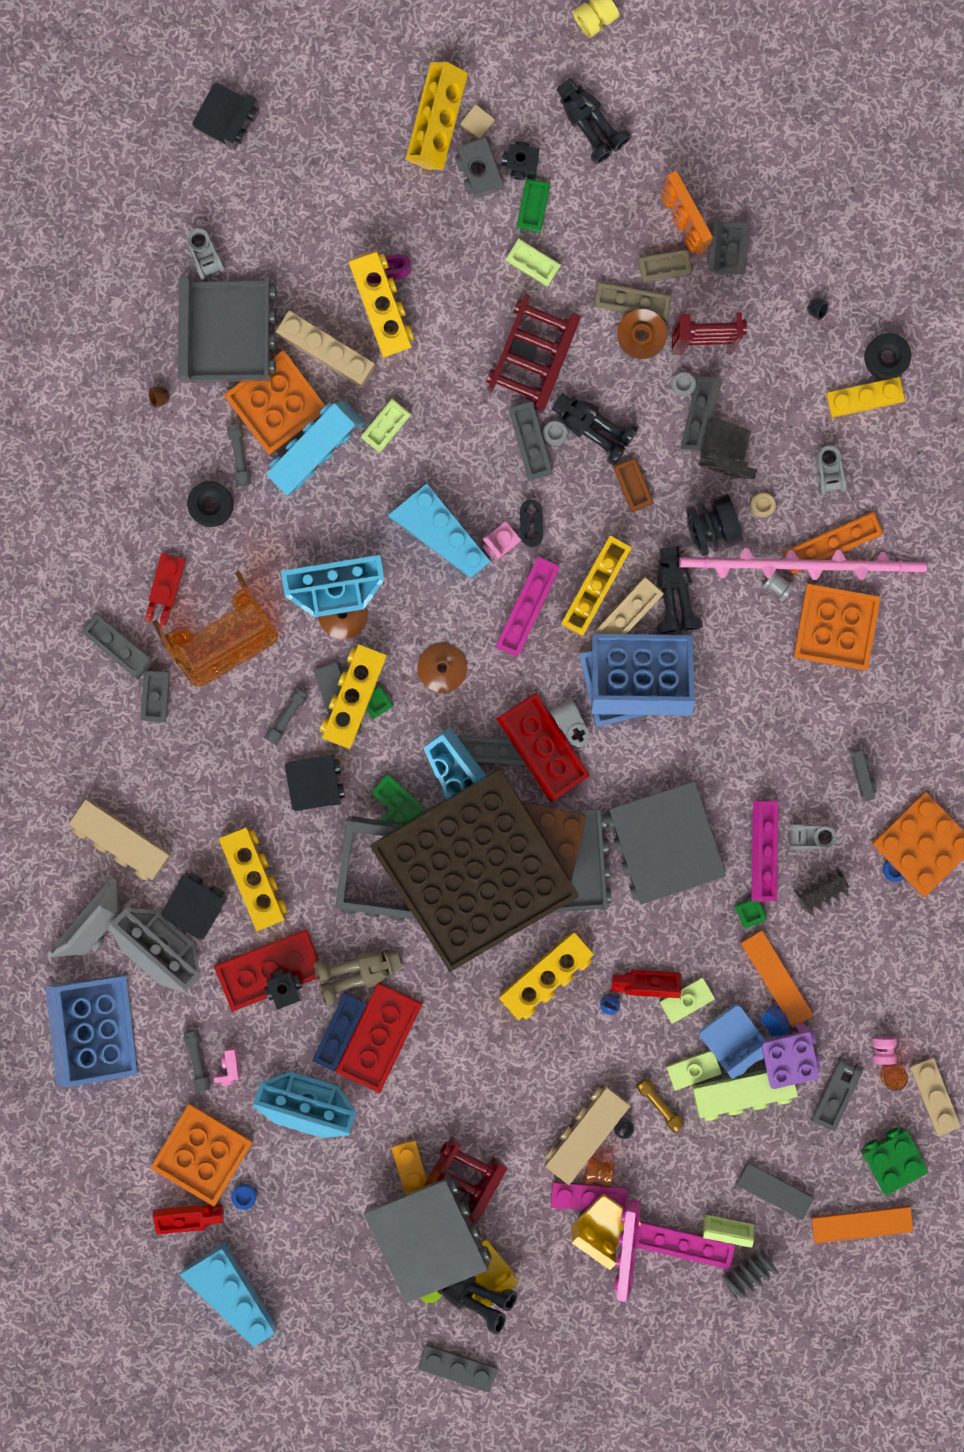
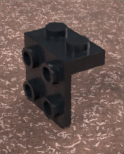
(226, 115)
(314, 782)
(194, 905)

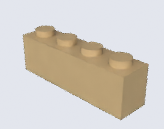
(325, 349)
(119, 839)
(587, 1133)

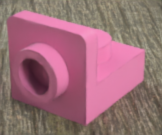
(500, 541)
(231, 1063)

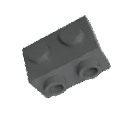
(728, 247)

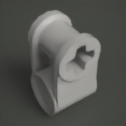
(205, 257)
(830, 472)
(569, 718)
(809, 837)

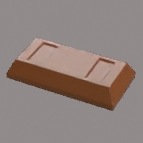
(633, 485)

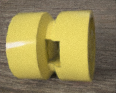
(595, 14)

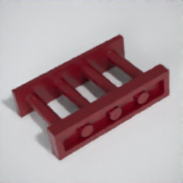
(690, 333)
(557, 349)
(480, 1193)

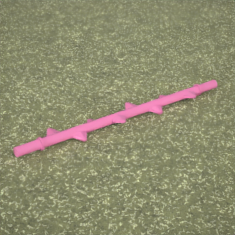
(791, 561)

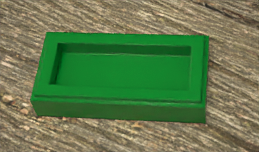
(533, 205)

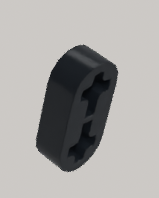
(524, 523)

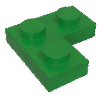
(400, 802)

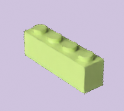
(738, 1094)

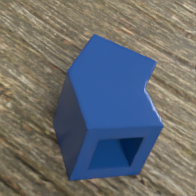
(776, 1021)

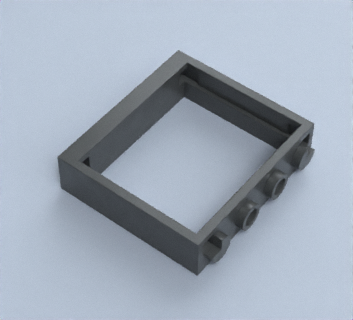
(371, 909)

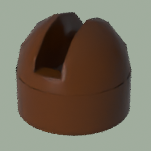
(158, 396)

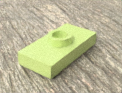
(533, 262)
(385, 426)
(692, 998)
(693, 1070)
(728, 1231)

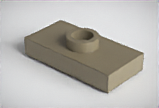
(664, 266)

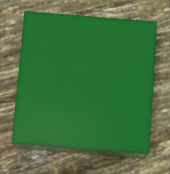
(378, 703)
(750, 913)

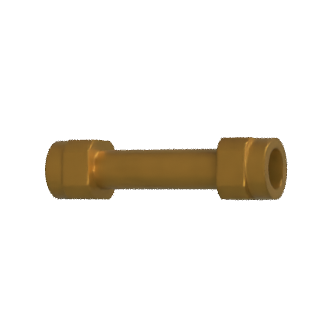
(673, 1120)

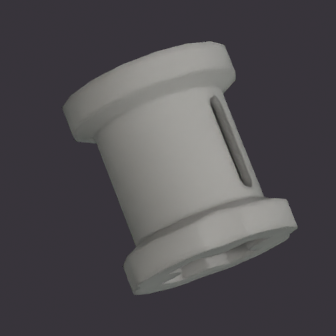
(778, 586)

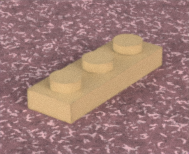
(631, 608)
(935, 1096)

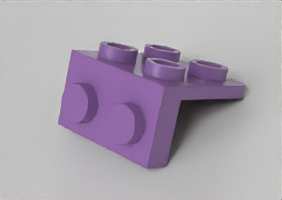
(791, 1058)

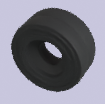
(887, 342)
(224, 504)

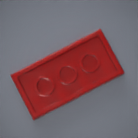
(543, 747)
(246, 974)
(379, 1037)

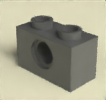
(479, 153)

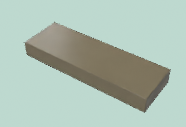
(627, 299)

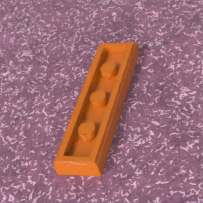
(840, 538)
(776, 978)
(862, 1224)

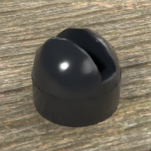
(818, 308)
(629, 1130)

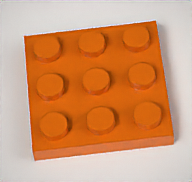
(686, 214)
(276, 408)
(836, 627)
(922, 844)
(201, 1154)

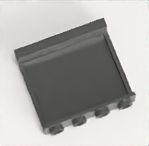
(226, 331)
(666, 843)
(590, 868)
(428, 1238)

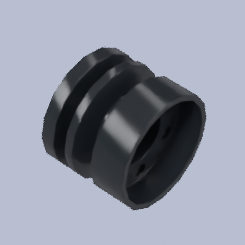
(714, 524)

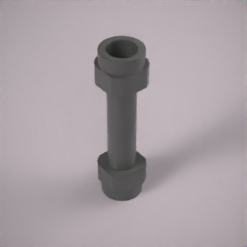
(235, 434)
(275, 734)
(200, 1081)

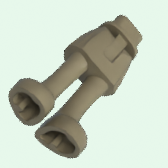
(371, 969)

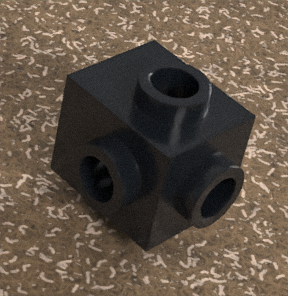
(521, 151)
(283, 997)

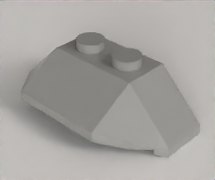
(91, 925)
(157, 947)

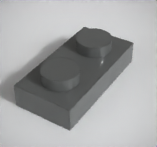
(155, 696)
(861, 764)

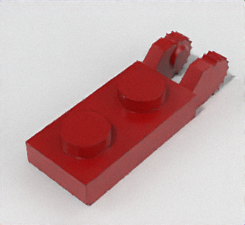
(165, 586)

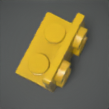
(599, 1230)
(497, 1277)

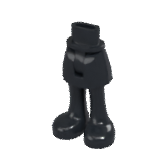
(581, 107)
(580, 417)
(671, 578)
(461, 1295)

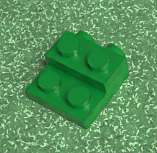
(894, 1160)

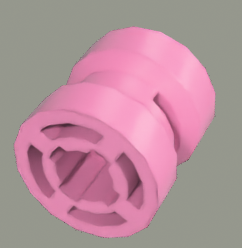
(884, 1050)

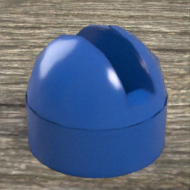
(612, 1000)

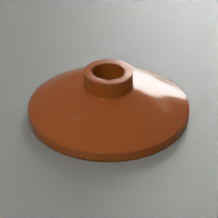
(645, 321)
(346, 627)
(455, 671)

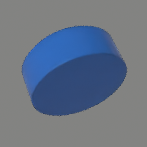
(891, 873)
(244, 1196)

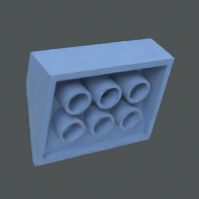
(642, 674)
(91, 1030)

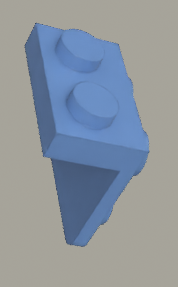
(733, 1040)

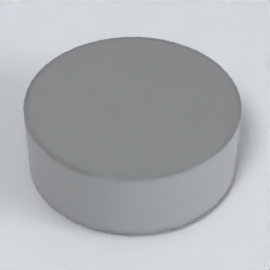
(683, 384)
(555, 433)

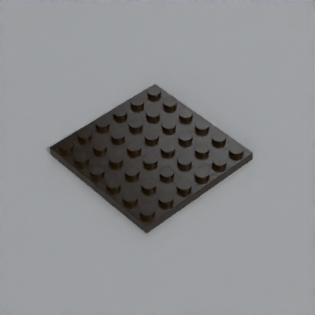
(474, 870)

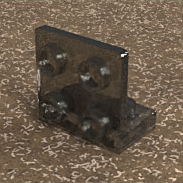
(726, 449)

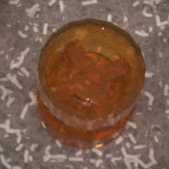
(896, 1080)
(599, 1172)

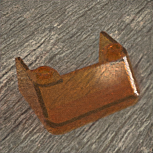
(224, 642)

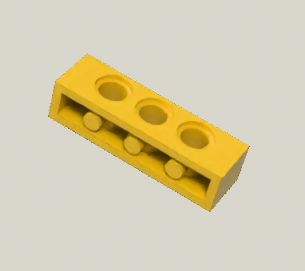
(436, 116)
(388, 341)
(596, 586)
(346, 735)
(261, 916)
(571, 945)

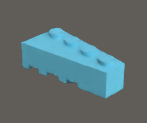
(314, 446)
(437, 528)
(452, 763)
(229, 1292)

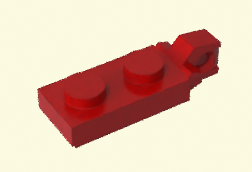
(648, 983)
(186, 1218)

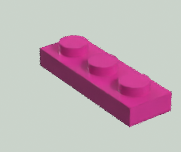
(582, 1196)

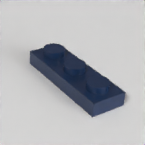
(339, 1031)

